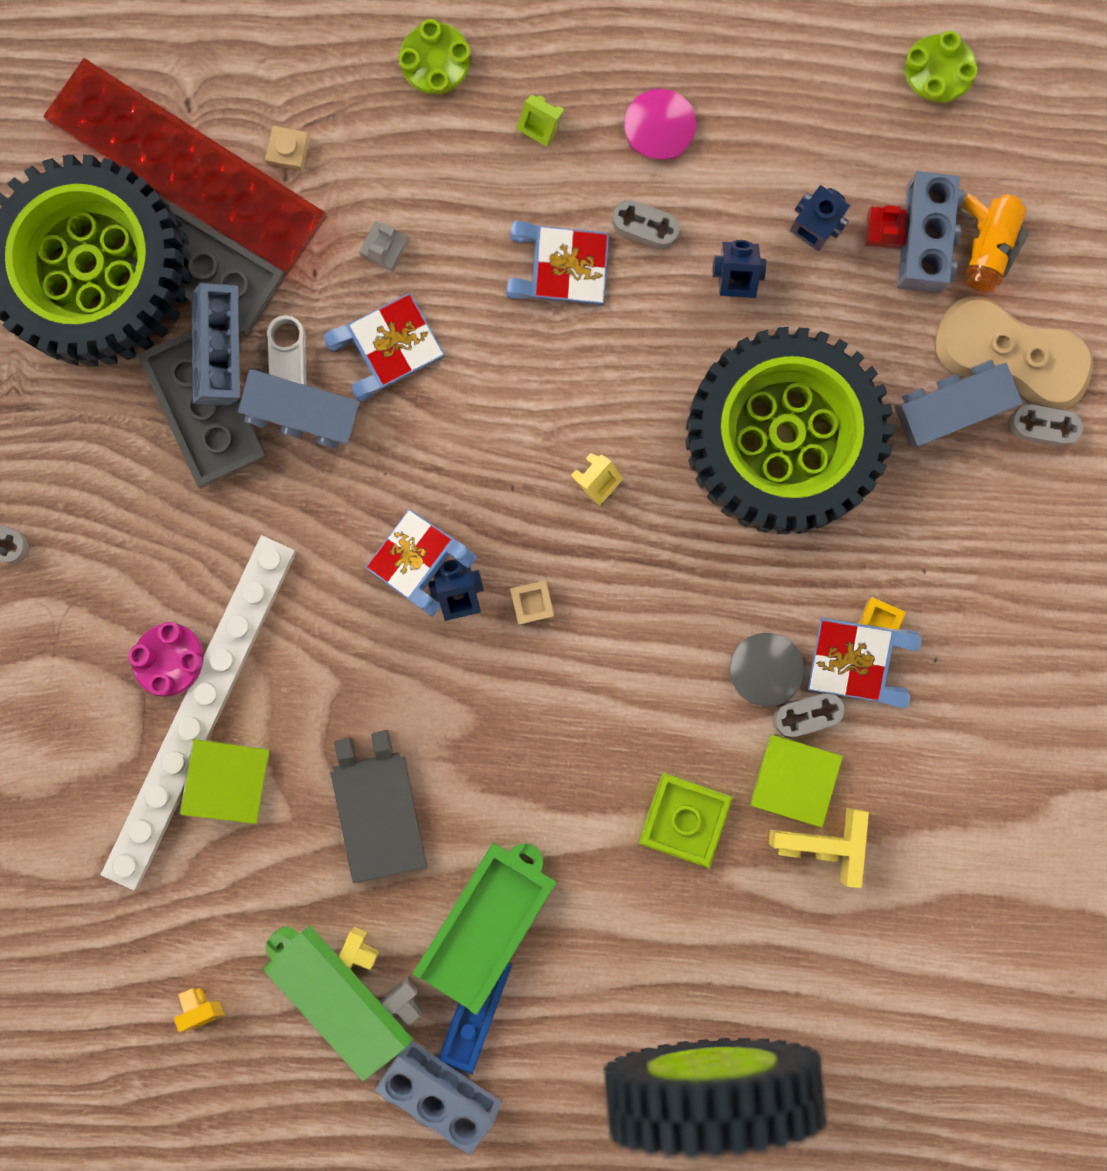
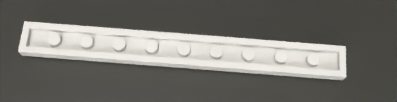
(198, 712)

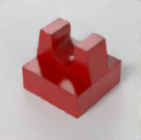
(886, 227)

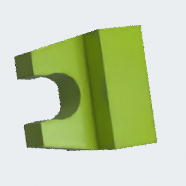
(539, 119)

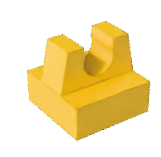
(196, 1010)

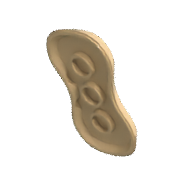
(1046, 364)

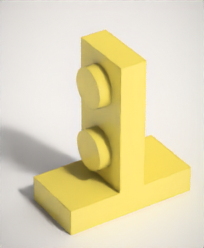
(828, 848)

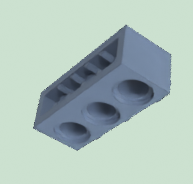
(918, 245)
(215, 344)
(458, 1097)

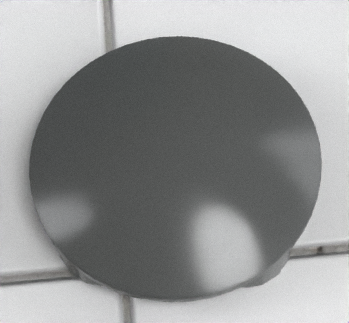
(766, 669)

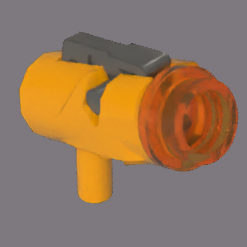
(998, 240)

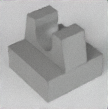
(384, 246)
(401, 1001)

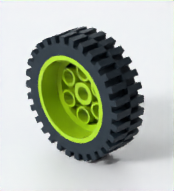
(50, 215)
(831, 388)
(715, 1097)

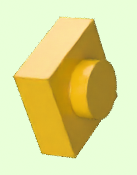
(881, 614)

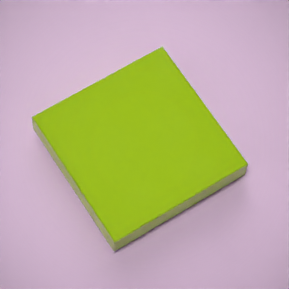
(796, 780)
(224, 781)
(685, 820)

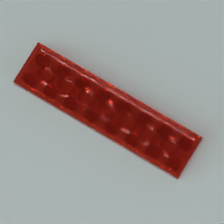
(185, 166)

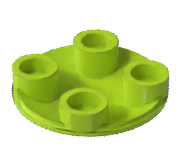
(434, 57)
(940, 67)

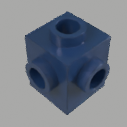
(820, 216)
(739, 269)
(456, 590)

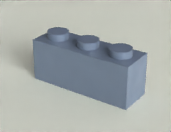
(957, 403)
(297, 408)

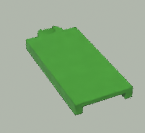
(486, 925)
(334, 1000)

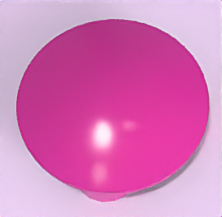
(660, 124)
(167, 659)

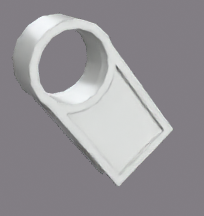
(287, 361)

